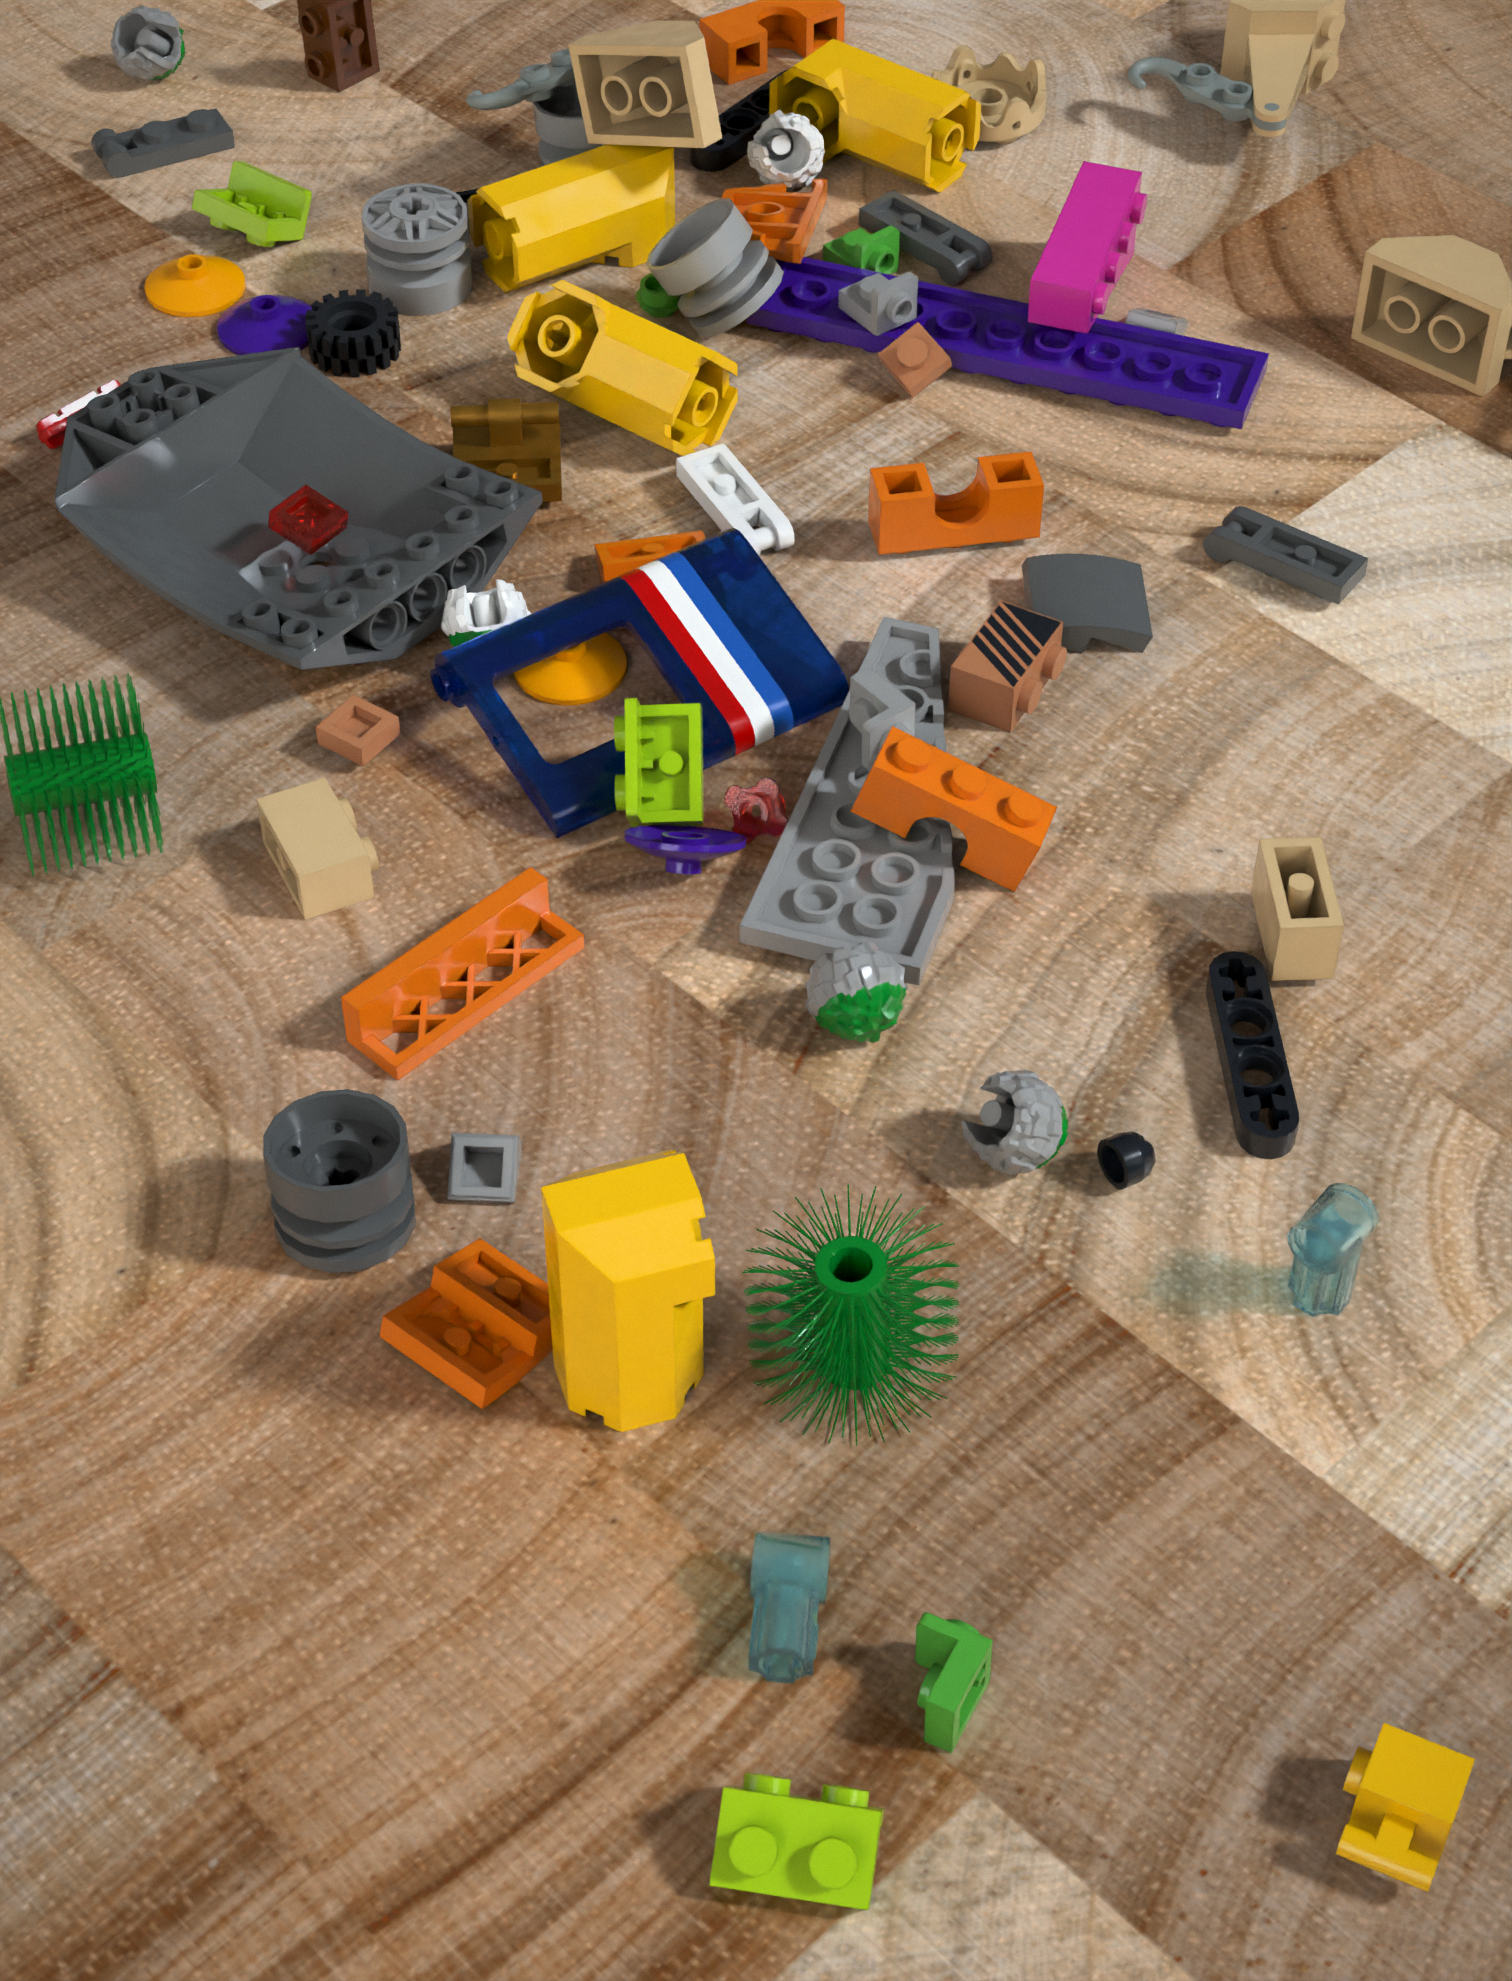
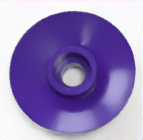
(264, 324)
(684, 845)

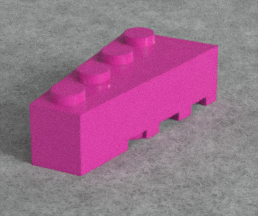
(1087, 248)

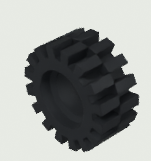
(353, 333)

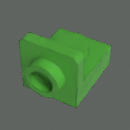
(866, 251)
(956, 1676)

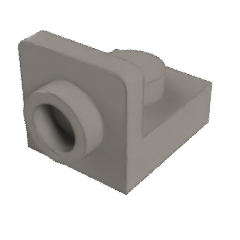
(881, 302)
(875, 709)

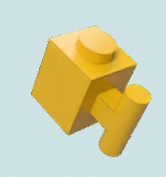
(1403, 1805)

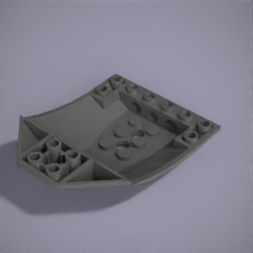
(194, 455)

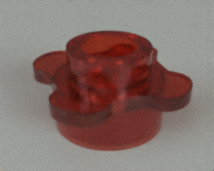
(769, 800)

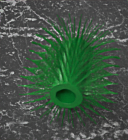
(83, 773)
(852, 1314)

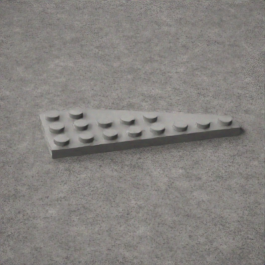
(842, 875)

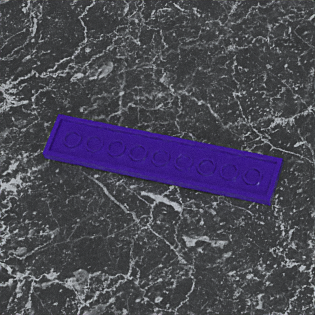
(994, 339)

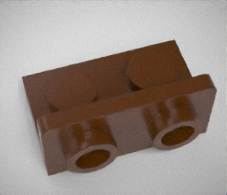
(338, 41)

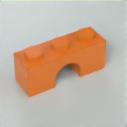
(742, 35)
(996, 507)
(921, 781)

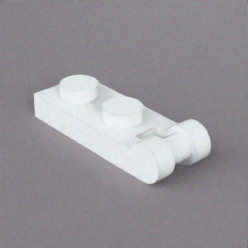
(734, 497)

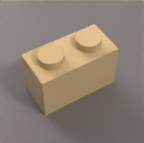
(317, 847)
(1296, 908)

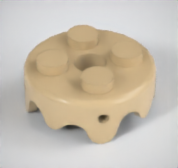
(1009, 95)

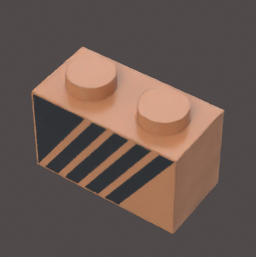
(1006, 666)

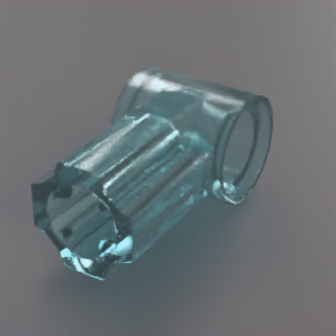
(1329, 1248)
(787, 1587)

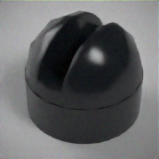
(1126, 1159)

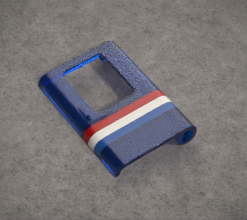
(709, 626)

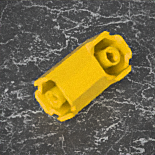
(881, 113)
(575, 213)
(623, 368)
(627, 1287)

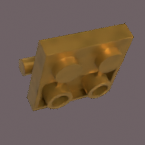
(512, 441)

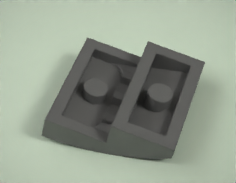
(1091, 597)

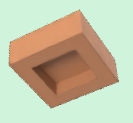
(915, 360)
(358, 730)

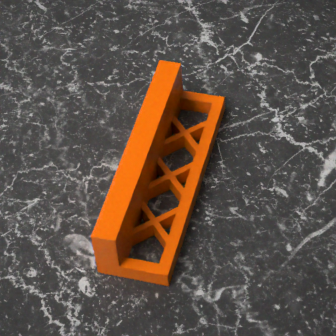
(447, 967)

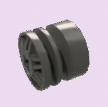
(340, 1180)

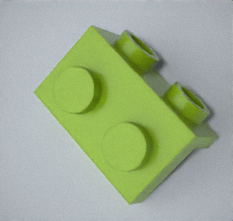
(256, 204)
(661, 764)
(797, 1842)

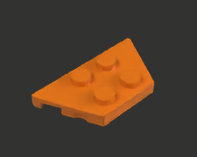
(781, 218)

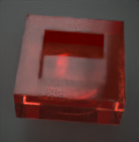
(308, 519)

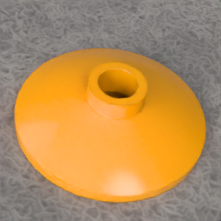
(195, 286)
(576, 674)

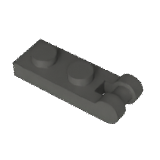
(162, 142)
(928, 236)
(1286, 554)

